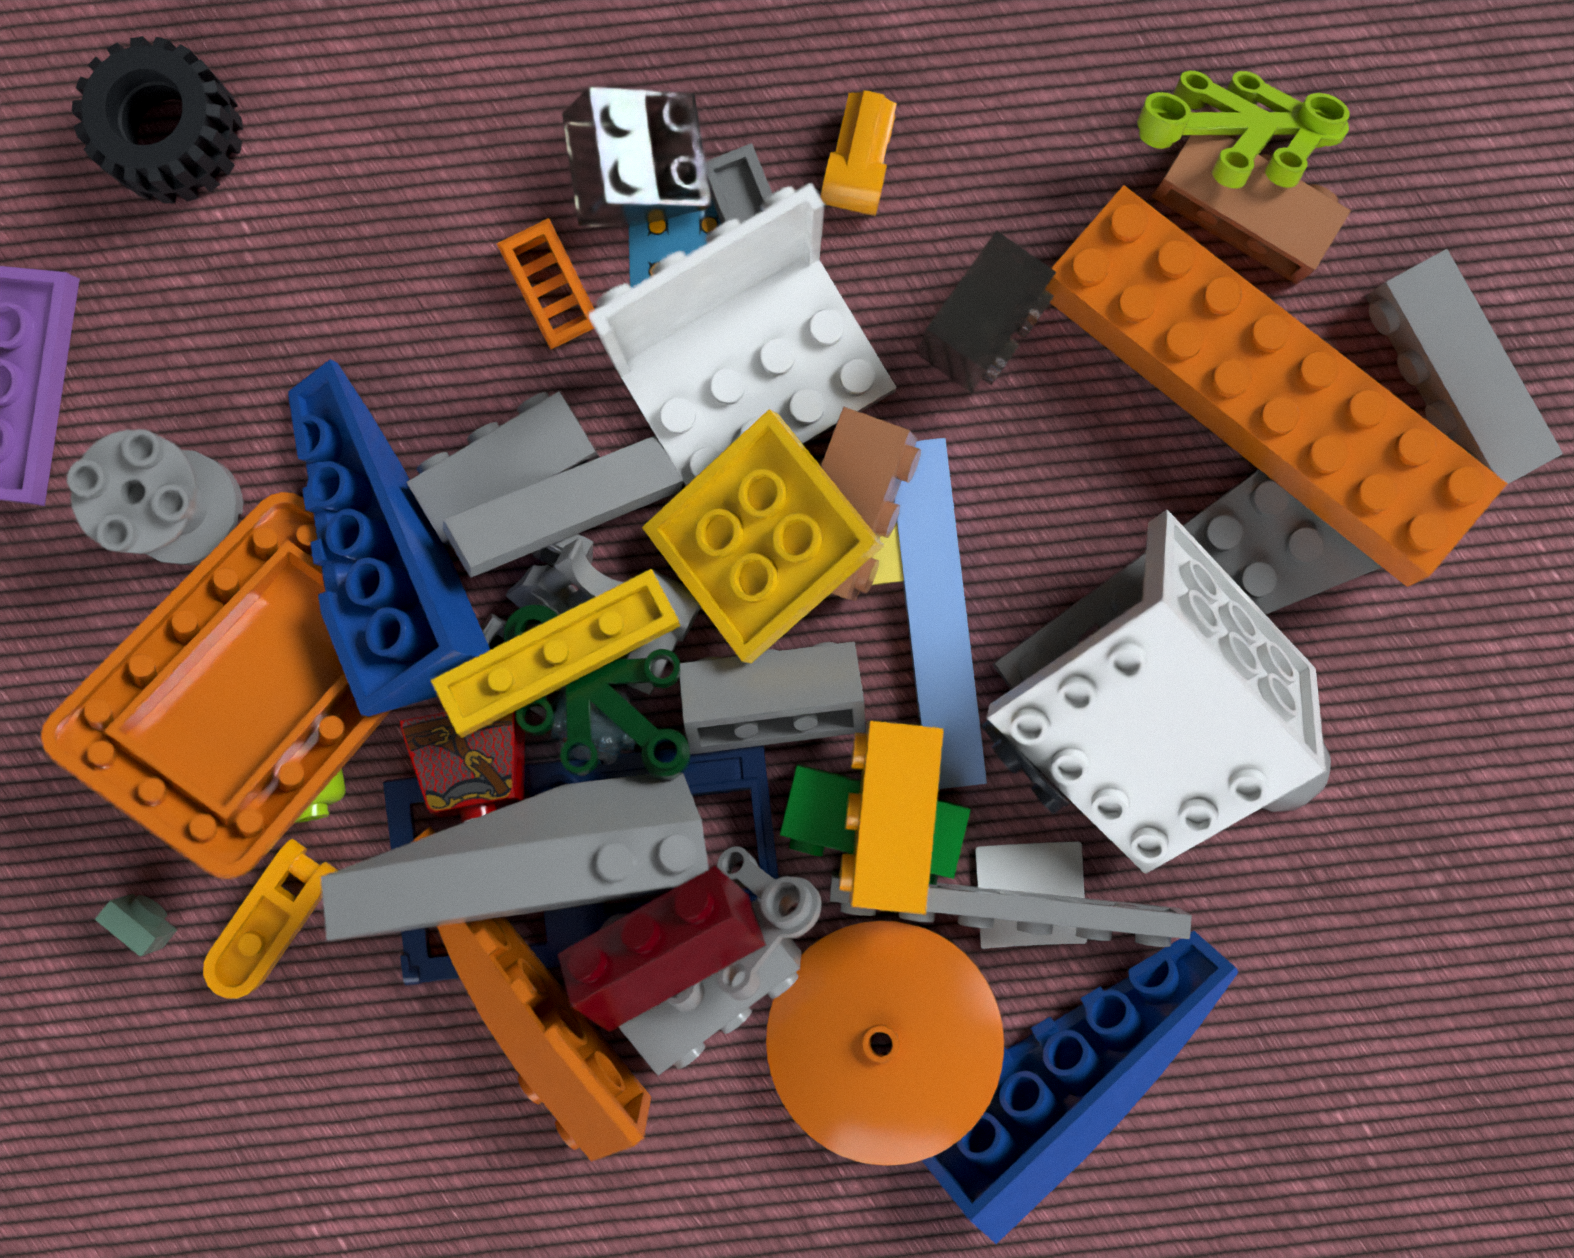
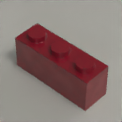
(661, 949)

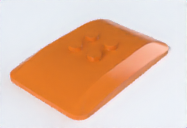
(221, 701)

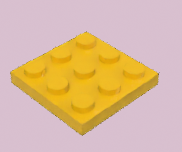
(761, 536)

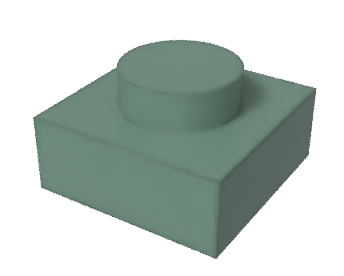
(137, 923)

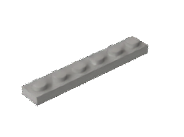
(1039, 912)

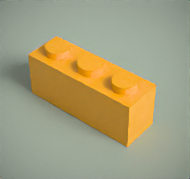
(892, 817)

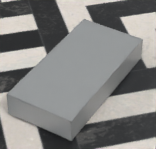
(737, 184)

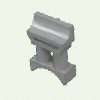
(552, 586)

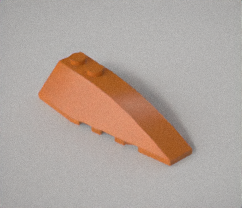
(546, 1039)

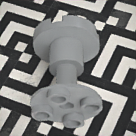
(153, 498)

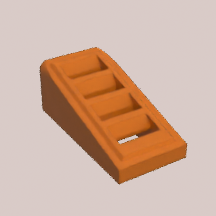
(526, 240)

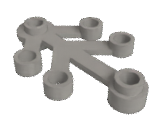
(772, 917)

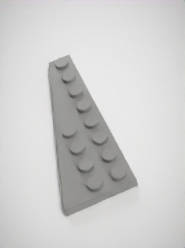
(1257, 537)

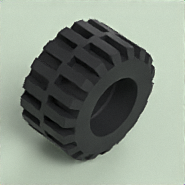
(121, 94)

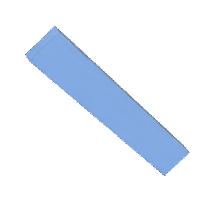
(939, 616)

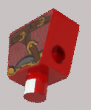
(469, 772)

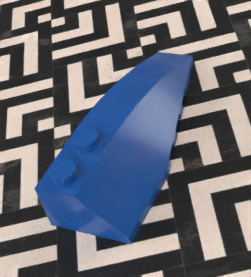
(385, 572)
(1077, 1083)

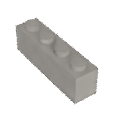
(1461, 368)

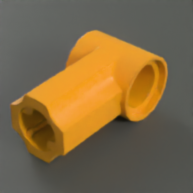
(857, 166)

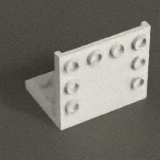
(739, 334)
(1172, 709)

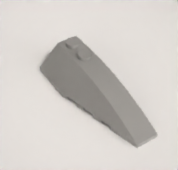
(533, 856)

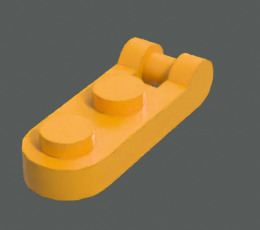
(264, 924)

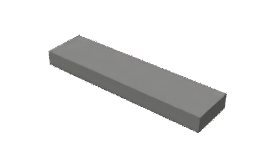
(561, 506)

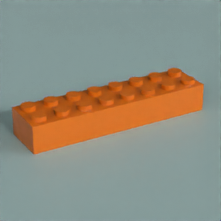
(1272, 388)

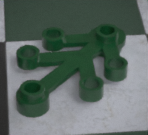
(595, 689)

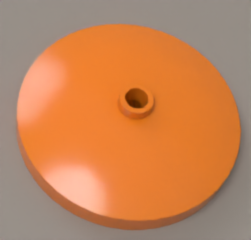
(941, 1032)

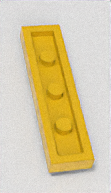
(555, 653)

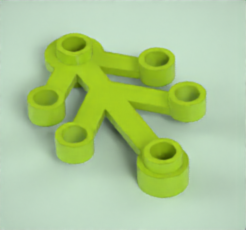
(1315, 123)

